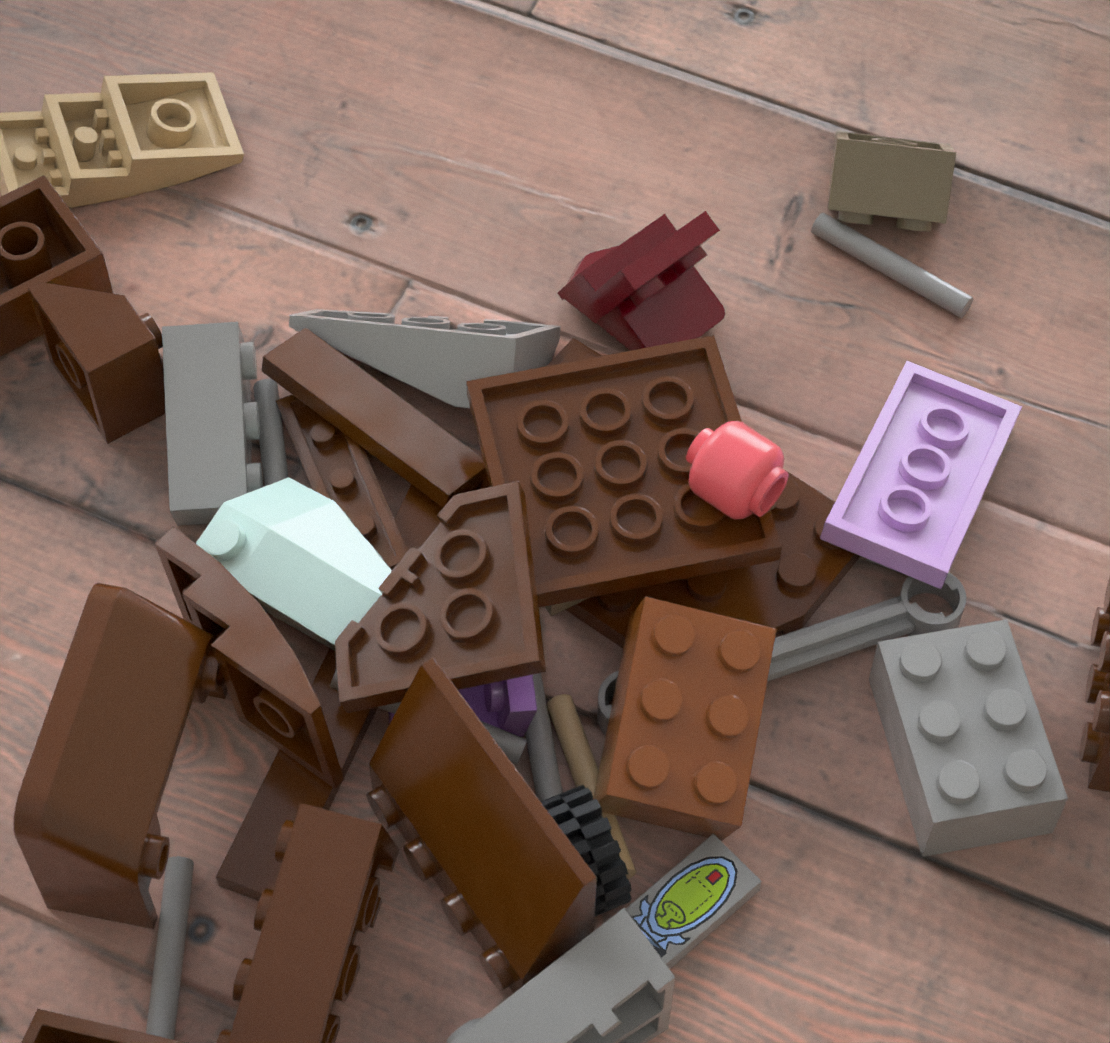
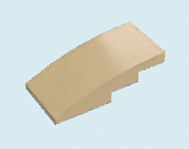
(120, 141)

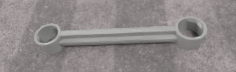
(844, 634)

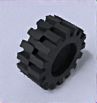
(591, 835)

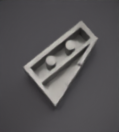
(209, 418)
(597, 992)

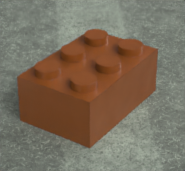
(685, 719)

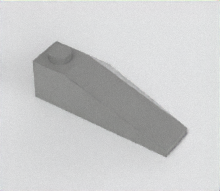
(429, 352)

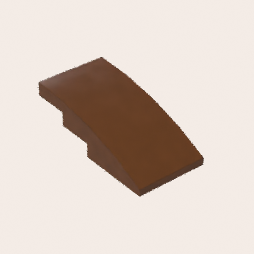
(252, 656)

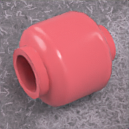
(736, 470)

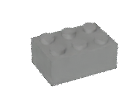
(966, 738)

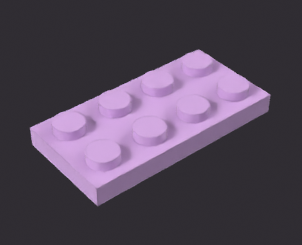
(921, 474)

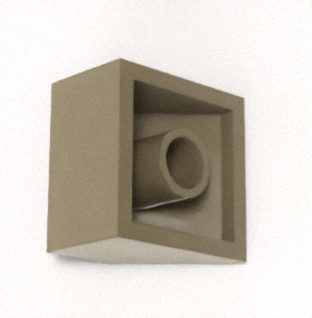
(890, 180)

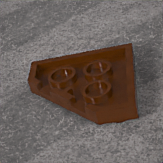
(454, 599)

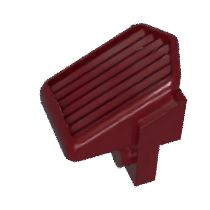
(649, 286)

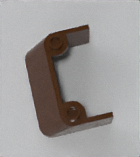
(108, 754)

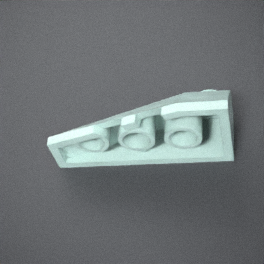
(297, 557)

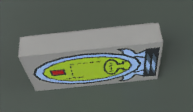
(693, 899)

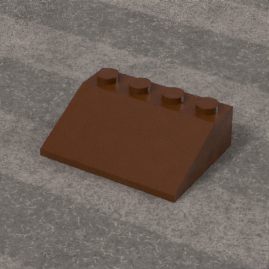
(479, 833)

